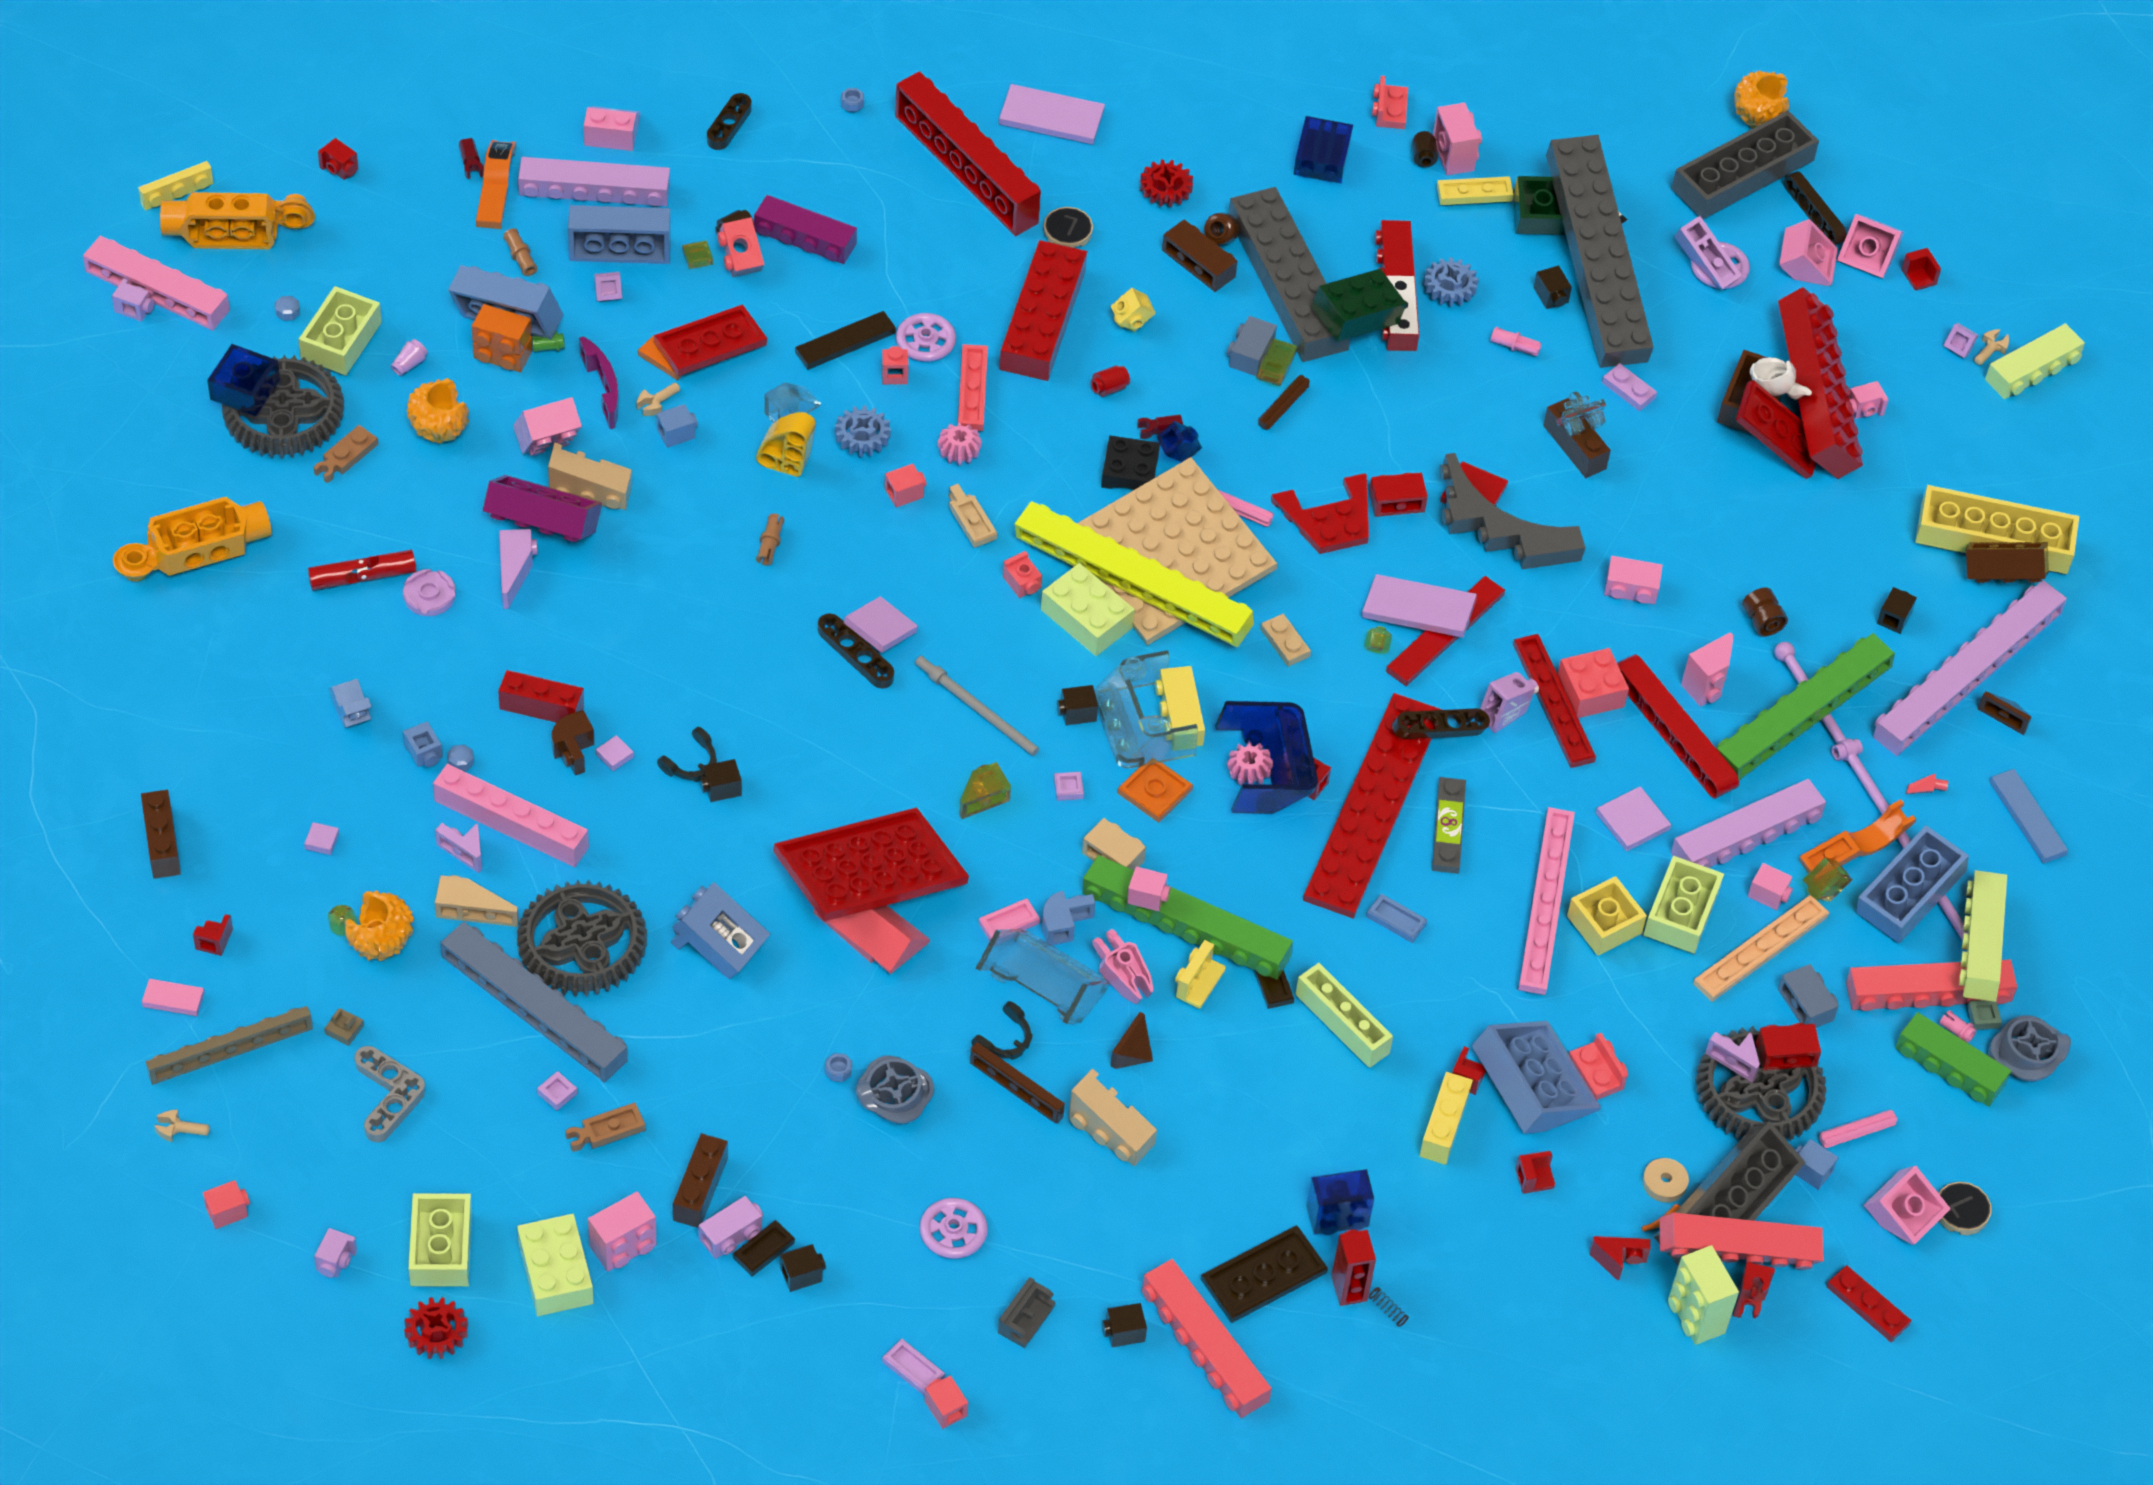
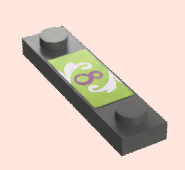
(1449, 825)

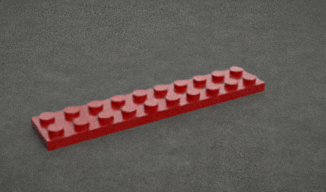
(1369, 813)

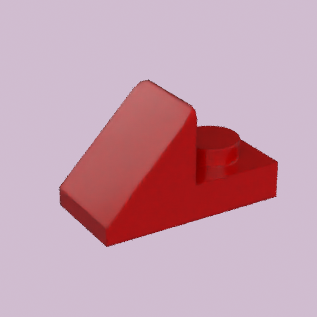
(1613, 1251)

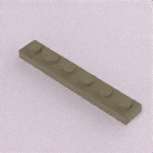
(229, 1045)

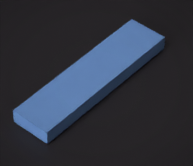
(2028, 816)

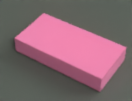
(1015, 916)
(173, 997)

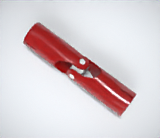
(381, 567)

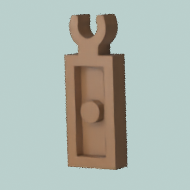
(346, 453)
(607, 1127)

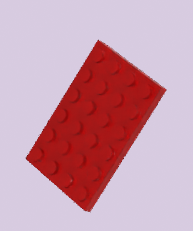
(870, 864)

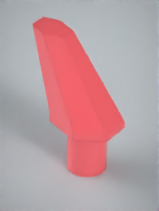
(1927, 785)

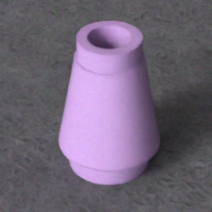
(409, 357)

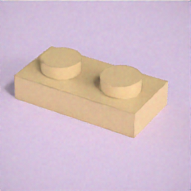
(1285, 640)

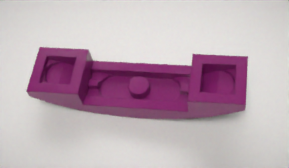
(596, 360)

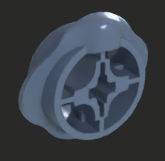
(2034, 1042)
(875, 1098)

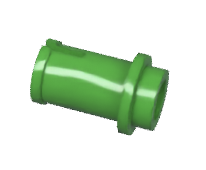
(542, 344)

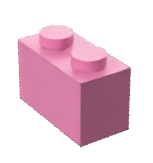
(1633, 580)

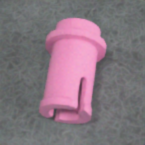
(1958, 1026)

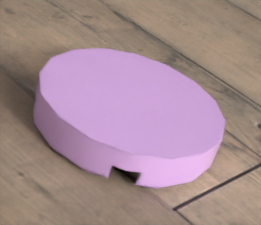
(429, 592)

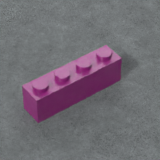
(805, 229)

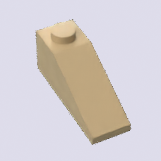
(467, 901)

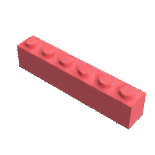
(1917, 986)
(1742, 1240)
(1206, 1338)

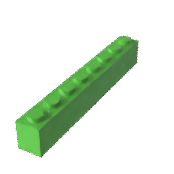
(1806, 705)
(1193, 920)

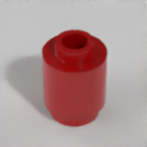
(1110, 380)

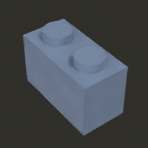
(1251, 345)
(1808, 996)

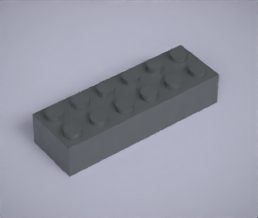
(1745, 164)
(1745, 1178)

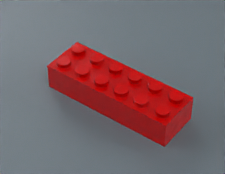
(1043, 310)

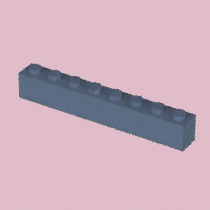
(534, 1001)

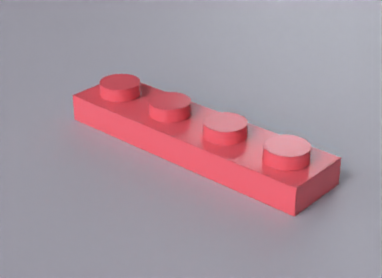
(973, 386)

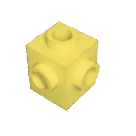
(1132, 310)

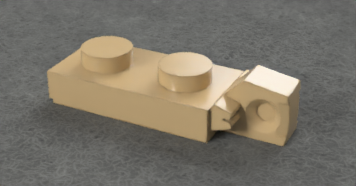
(971, 517)

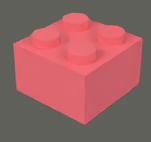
(1593, 682)

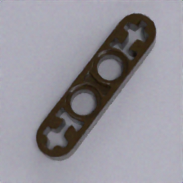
(1815, 207)
(859, 648)
(1442, 728)

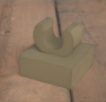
(344, 1026)

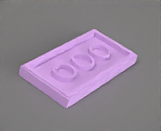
(1051, 114)
(1419, 605)

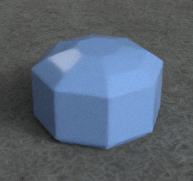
(852, 99)
(287, 308)
(461, 757)
(838, 1067)

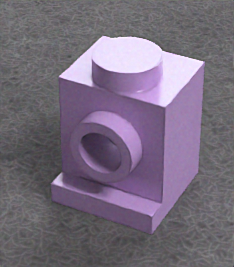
(132, 301)
(334, 1253)

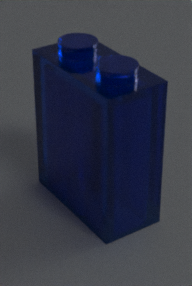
(1323, 149)

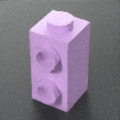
(731, 1227)

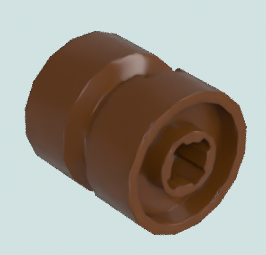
(1765, 612)

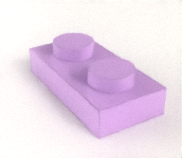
(1629, 387)

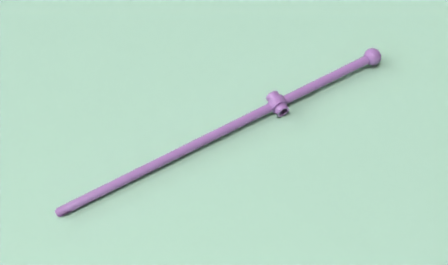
(1847, 751)

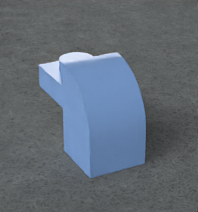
(350, 703)
(1061, 914)

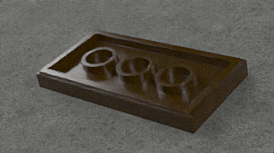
(1264, 1274)

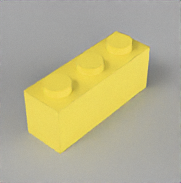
(1180, 699)
(1446, 1118)

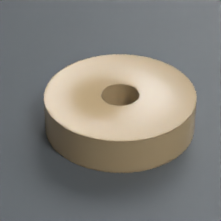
(1661, 1190)

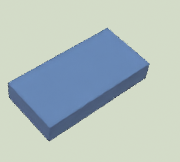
(1396, 918)

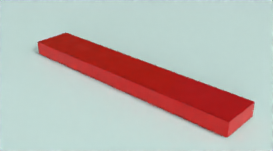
(1433, 644)
(1554, 701)

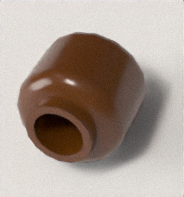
(1214, 226)

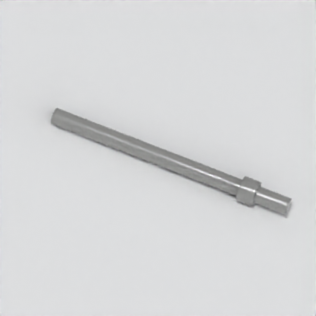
(940, 676)

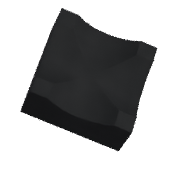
(1129, 462)

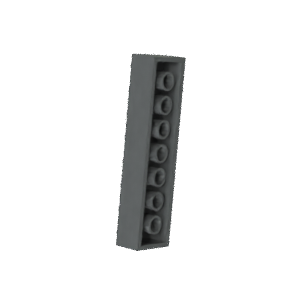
(1284, 270)

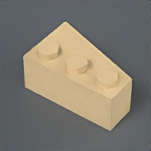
(590, 479)
(1109, 1121)

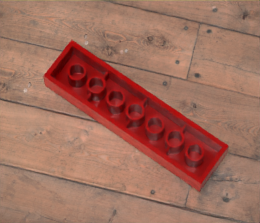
(968, 153)
(1818, 366)

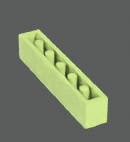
(1984, 936)

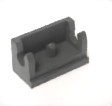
(1026, 1313)

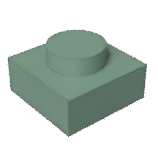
(1984, 1014)

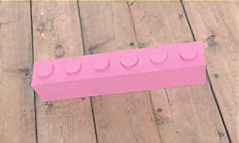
(165, 285)
(511, 815)

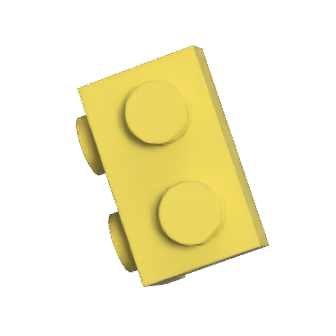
(1199, 977)

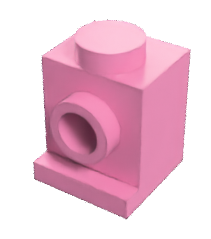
(1868, 400)

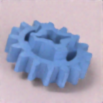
(1451, 281)
(862, 431)

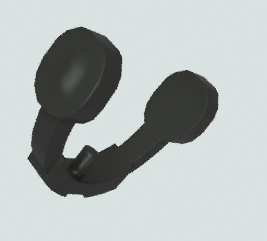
(671, 768)
(1017, 1015)

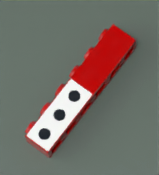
(1397, 263)

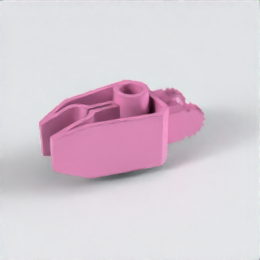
(1124, 967)

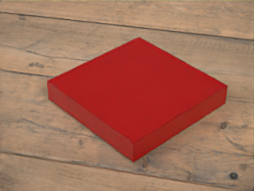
(1486, 483)

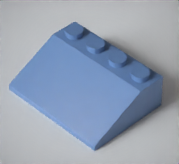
(1534, 1075)

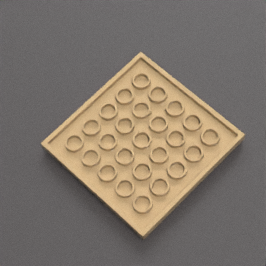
(1186, 529)

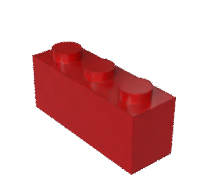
(539, 697)
(1353, 1267)

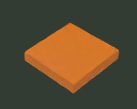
(1155, 790)

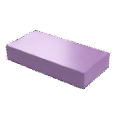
(912, 1366)

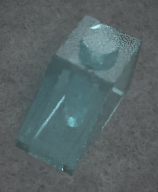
(788, 400)

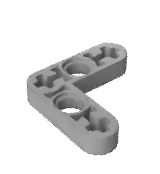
(397, 1088)

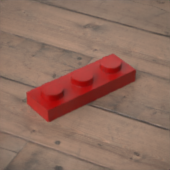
(1869, 1303)

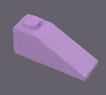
(1707, 253)
(516, 561)

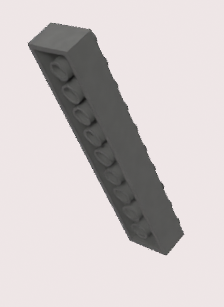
(1599, 251)

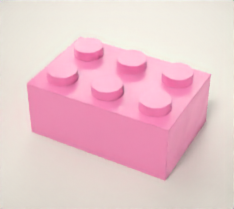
(547, 425)

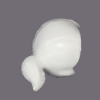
(1778, 378)

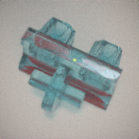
(1572, 418)

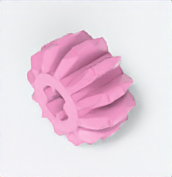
(959, 443)
(1250, 764)

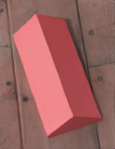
(880, 936)

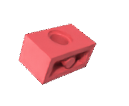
(741, 232)

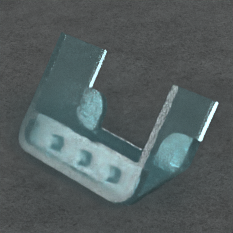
(1131, 736)
(1045, 971)

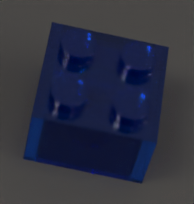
(243, 379)
(1340, 1202)

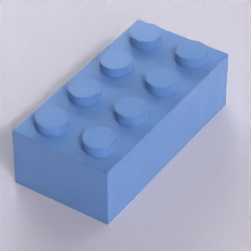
(619, 234)
(477, 287)
(1912, 884)

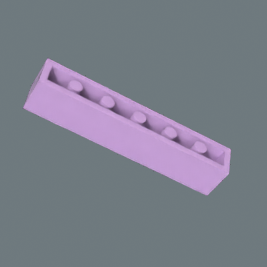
(594, 181)
(1751, 826)

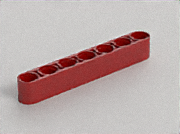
(1677, 728)

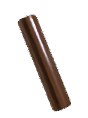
(1283, 402)

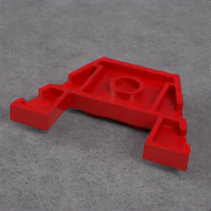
(1333, 524)

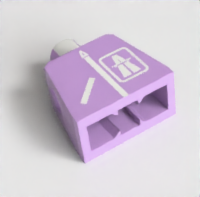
(1508, 699)

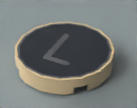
(1068, 227)
(1968, 1206)

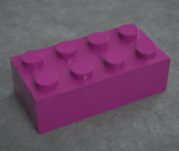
(542, 507)

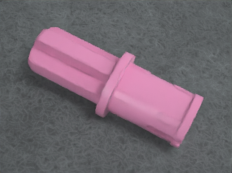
(1515, 341)

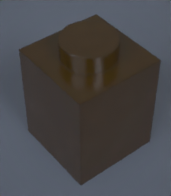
(1552, 287)
(1896, 610)
(1078, 705)
(721, 780)
(802, 1267)
(1125, 1325)

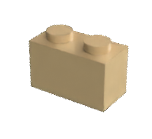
(1114, 844)

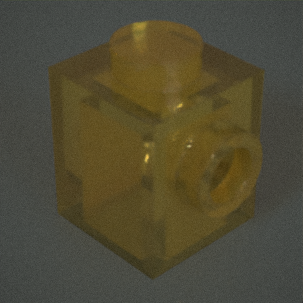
(1827, 880)

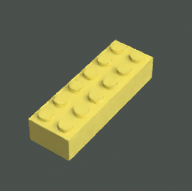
(1956, 518)

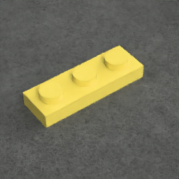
(176, 185)
(1475, 190)

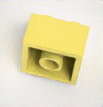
(1606, 915)

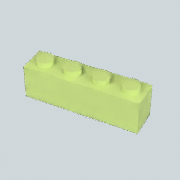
(2035, 361)
(1344, 1015)

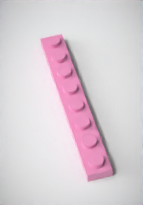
(1546, 901)

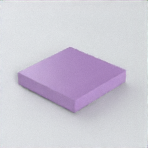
(880, 624)
(1633, 818)

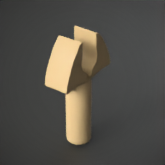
(1989, 339)
(655, 400)
(177, 1126)

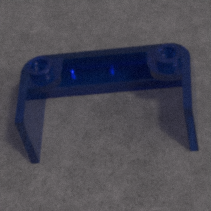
(1284, 733)

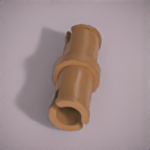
(520, 252)
(770, 539)

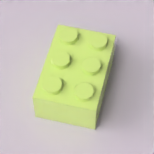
(340, 330)
(1087, 609)
(1683, 904)
(440, 1240)
(555, 1264)
(1703, 1295)

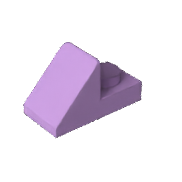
(464, 848)
(1740, 1059)

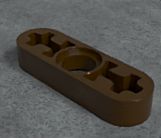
(729, 130)

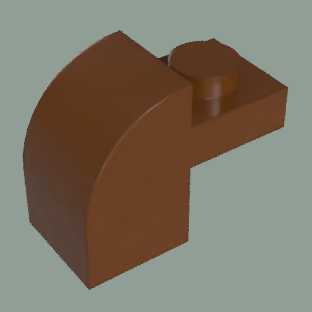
(571, 736)

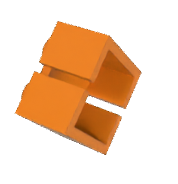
(502, 338)

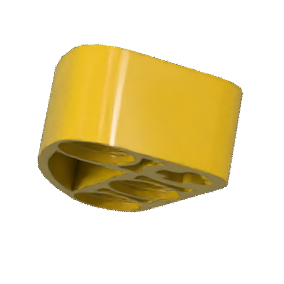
(788, 444)

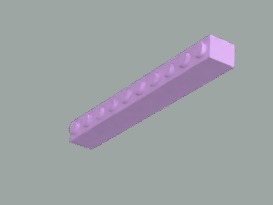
(1969, 667)

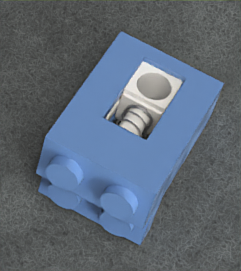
(716, 941)

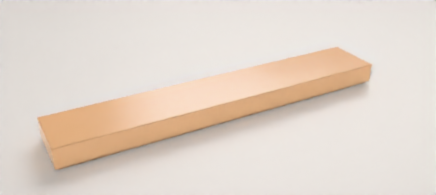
(1761, 948)

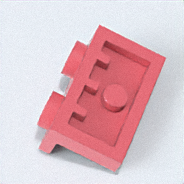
(1391, 105)
(1600, 1067)

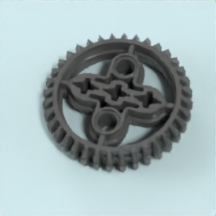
(288, 408)
(582, 937)
(1767, 1090)

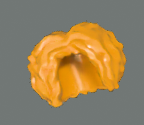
(1761, 97)
(436, 411)
(383, 926)

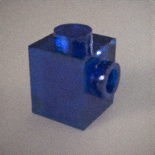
(1179, 441)

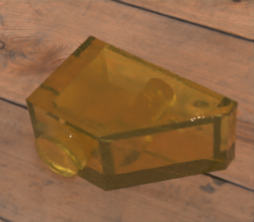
(984, 790)

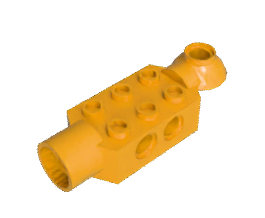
(233, 219)
(194, 538)

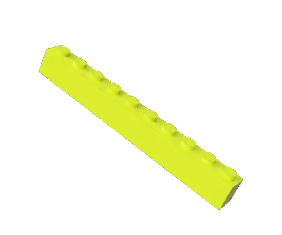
(1135, 573)

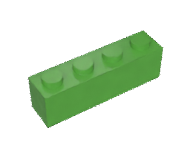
(1953, 1059)

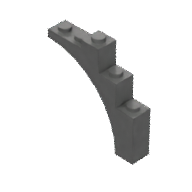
(1532, 543)

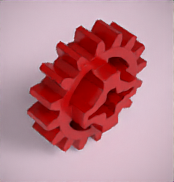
(1166, 183)
(436, 1328)

